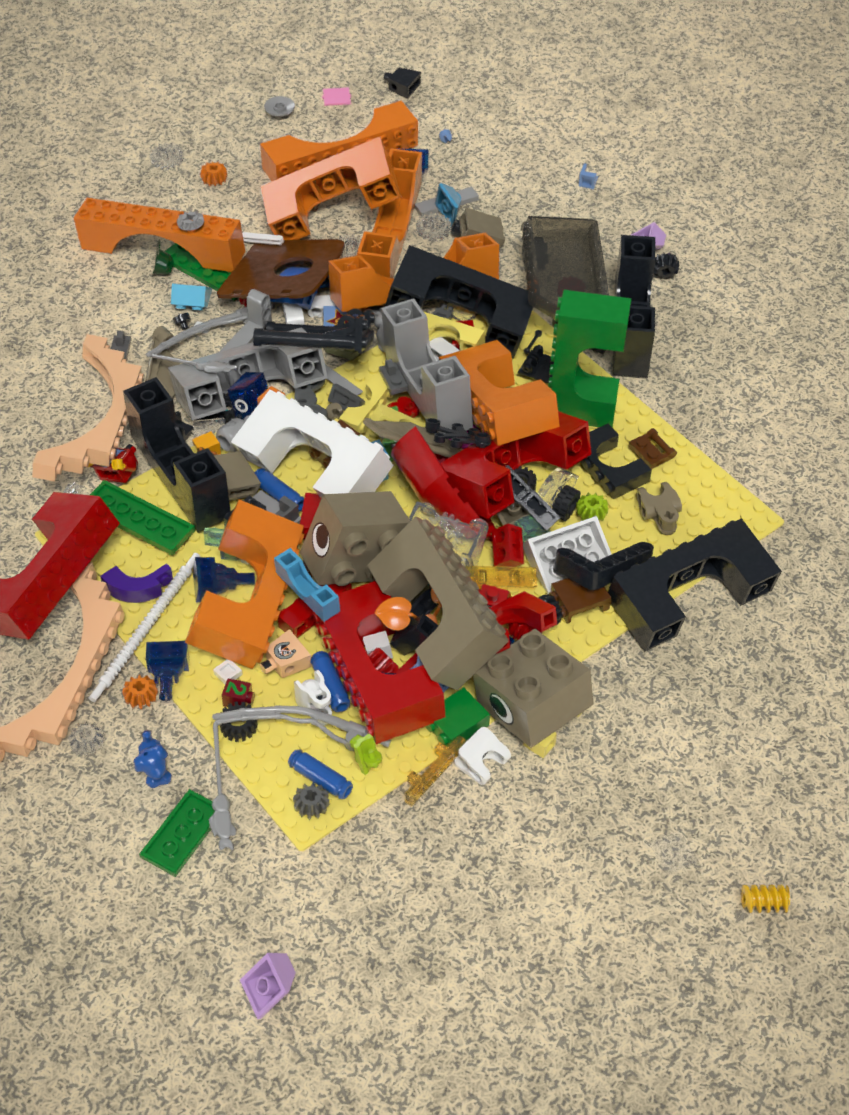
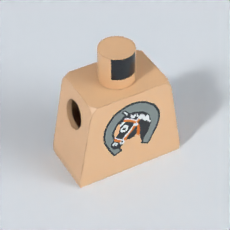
(286, 656)

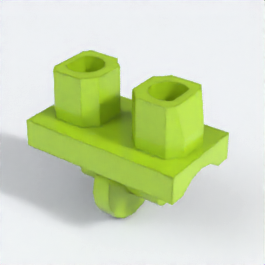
(366, 752)

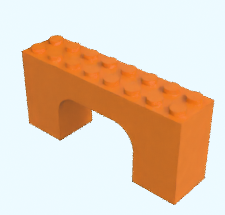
(294, 195)
(503, 411)
(243, 629)

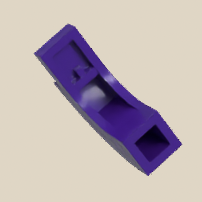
(137, 589)

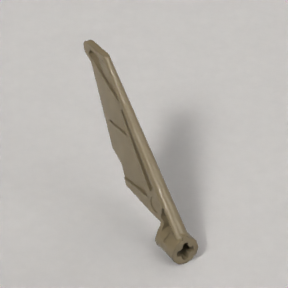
(159, 367)
(396, 430)

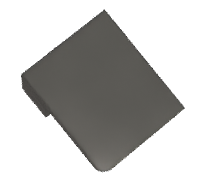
(288, 509)

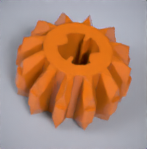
(213, 173)
(140, 691)

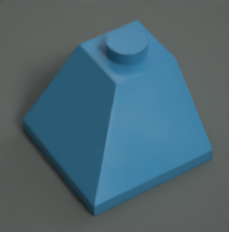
(448, 201)

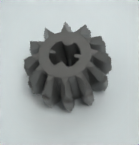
(311, 801)

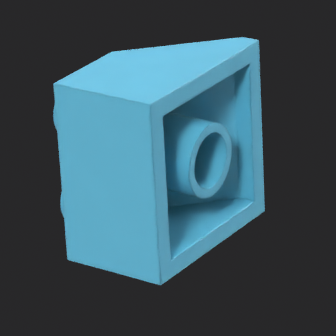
(190, 296)

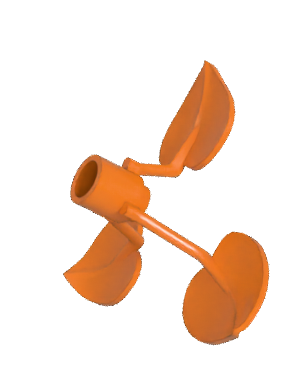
(396, 612)

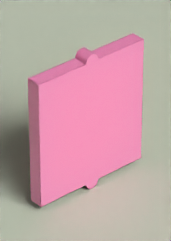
(336, 96)

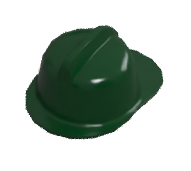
(163, 261)

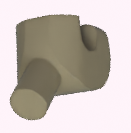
(334, 411)

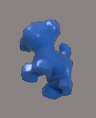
(152, 761)

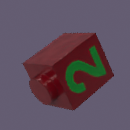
(238, 692)

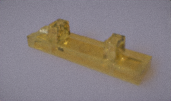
(504, 576)
(422, 783)

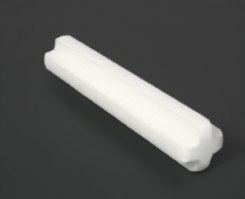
(263, 238)

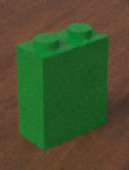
(462, 718)

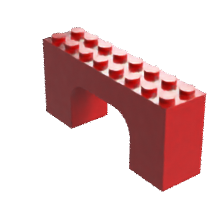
(483, 471)
(74, 532)
(385, 702)

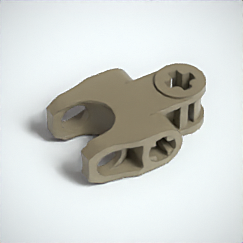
(661, 508)

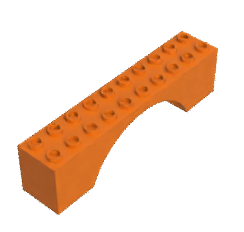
(390, 122)
(105, 222)
(384, 244)
(359, 286)

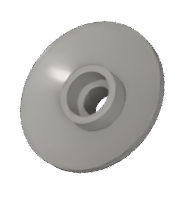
(279, 106)

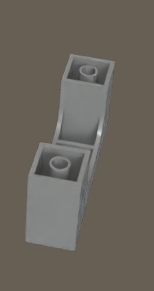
(437, 387)
(202, 392)

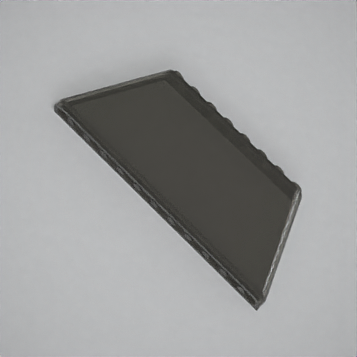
(561, 257)

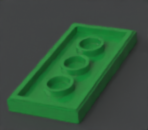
(179, 834)

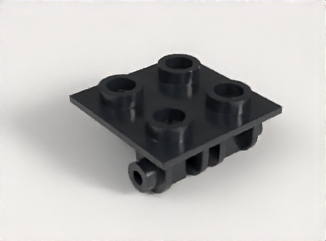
(537, 365)

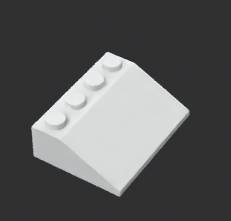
(582, 537)

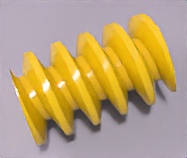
(765, 897)

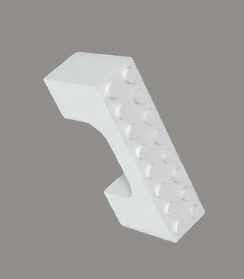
(284, 424)

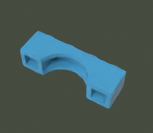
(318, 598)

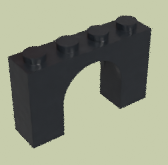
(614, 480)
(418, 628)

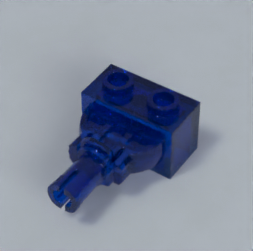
(216, 577)
(167, 661)

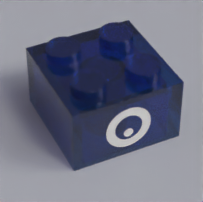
(246, 391)

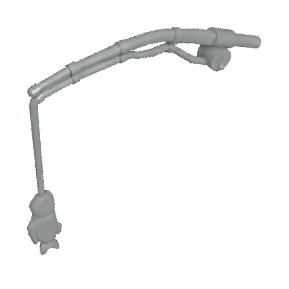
(206, 365)
(221, 819)

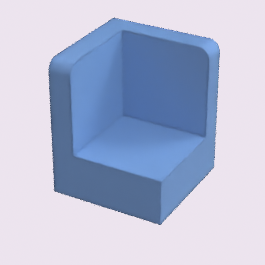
(587, 179)

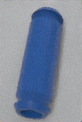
(277, 488)
(339, 696)
(320, 774)

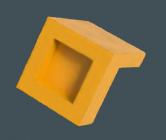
(209, 441)

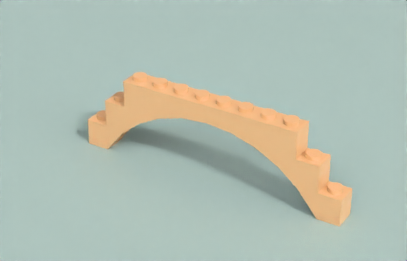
(100, 442)
(53, 716)

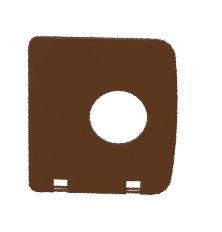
(262, 260)

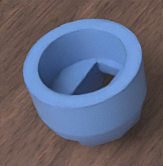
(447, 133)

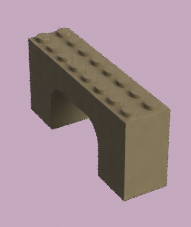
(468, 628)

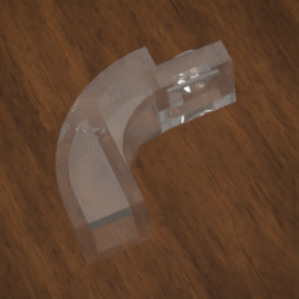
(554, 483)

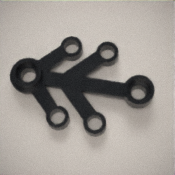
(457, 434)

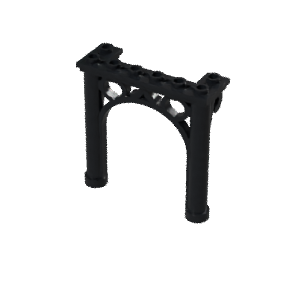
(351, 335)

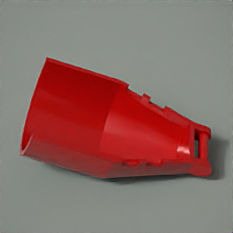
(429, 478)

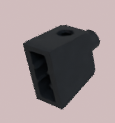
(403, 81)

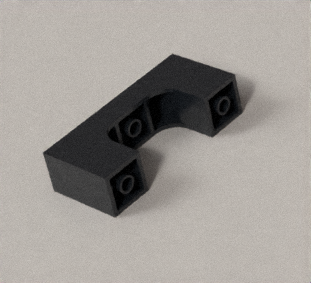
(430, 277)
(634, 281)
(192, 478)
(725, 553)

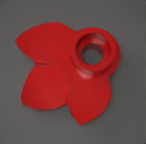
(406, 406)

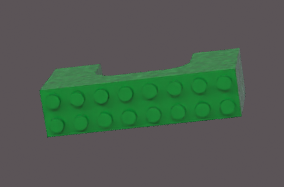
(583, 324)

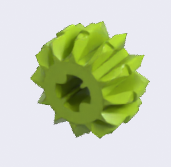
(592, 506)

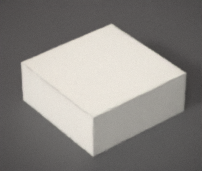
(227, 670)

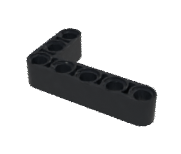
(601, 572)

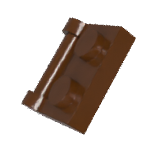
(648, 452)

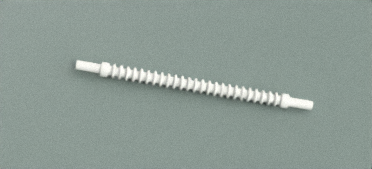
(143, 629)

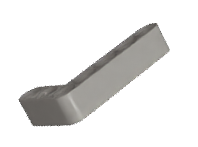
(258, 314)

